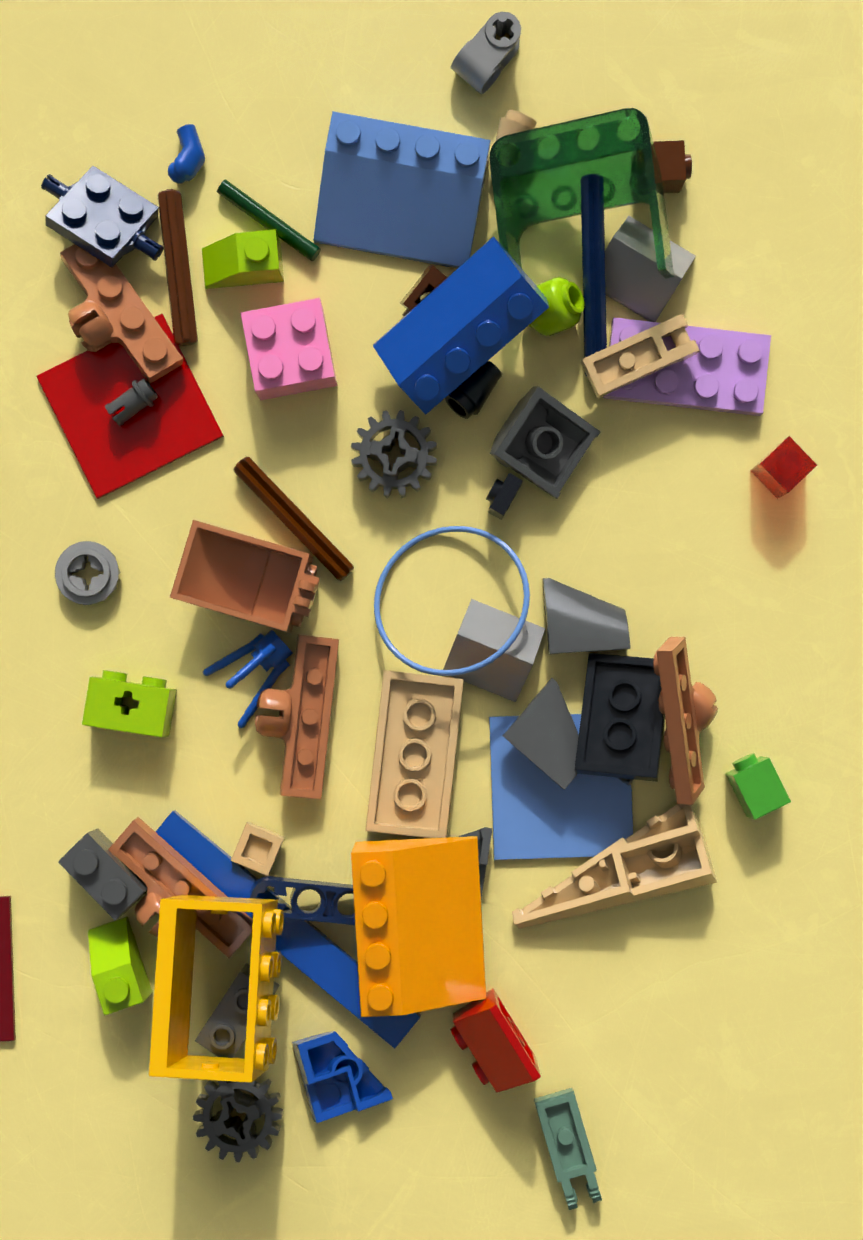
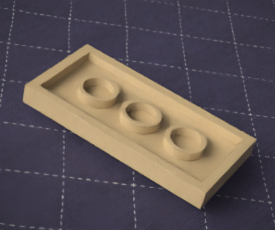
(414, 755)

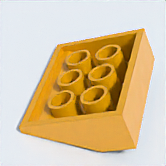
(418, 924)

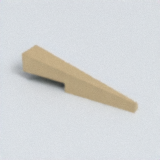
(650, 863)

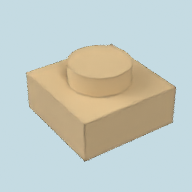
(257, 848)

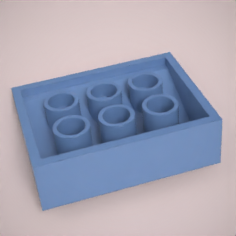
(400, 190)

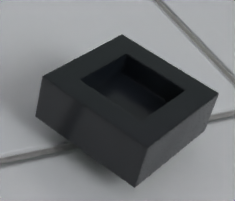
(502, 495)

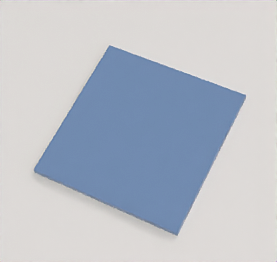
(543, 820)

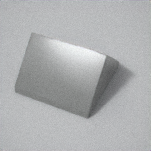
(633, 270)
(483, 634)

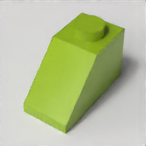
(243, 260)
(117, 966)

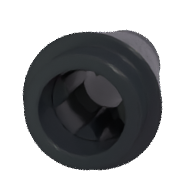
(474, 391)

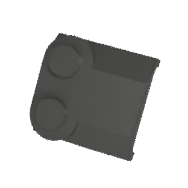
(543, 441)

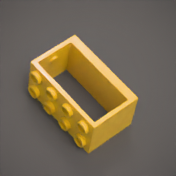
(174, 990)

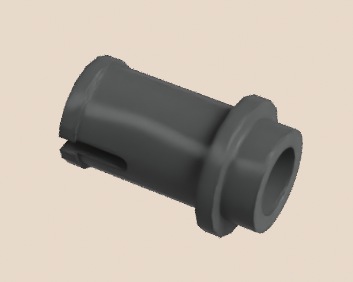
(134, 400)

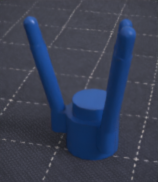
(269, 653)

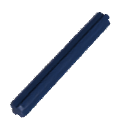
(593, 263)

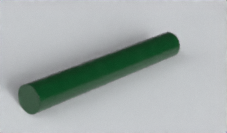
(268, 220)

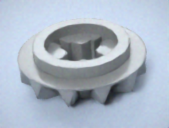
(75, 559)

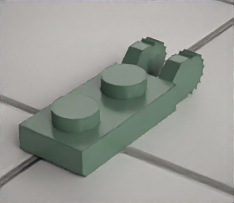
(567, 1143)

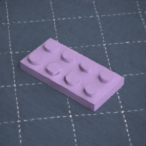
(722, 377)

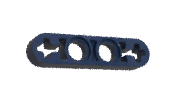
(329, 896)

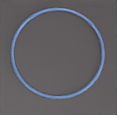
(504, 648)

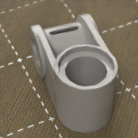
(484, 55)

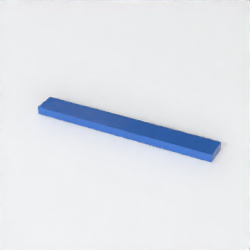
(299, 941)

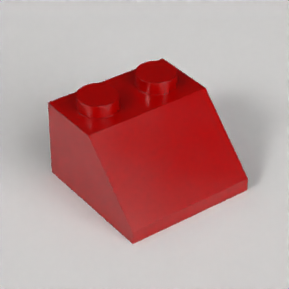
(495, 1043)

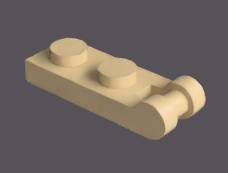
(638, 356)

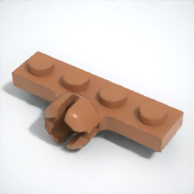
(117, 316)
(686, 712)
(303, 716)
(171, 875)

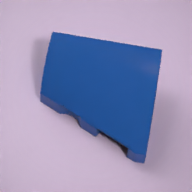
(336, 1077)

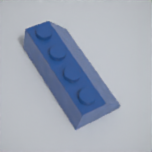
(460, 325)

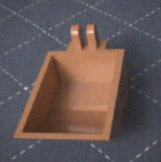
(245, 577)

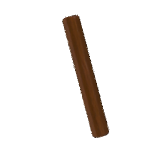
(177, 267)
(293, 518)

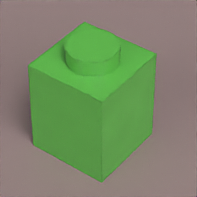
(757, 786)

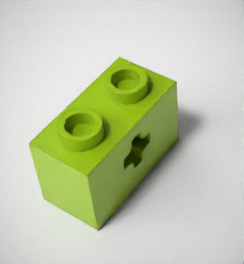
(106, 711)

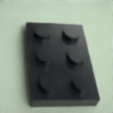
(620, 719)

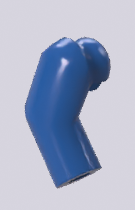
(190, 158)

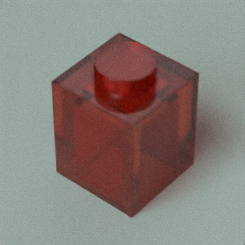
(783, 467)

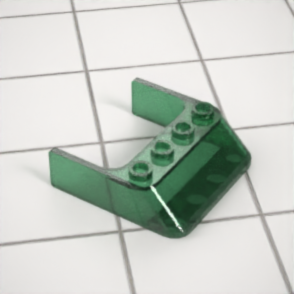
(541, 172)

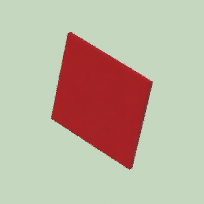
(147, 441)

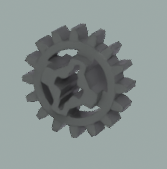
(375, 450)
(243, 1131)

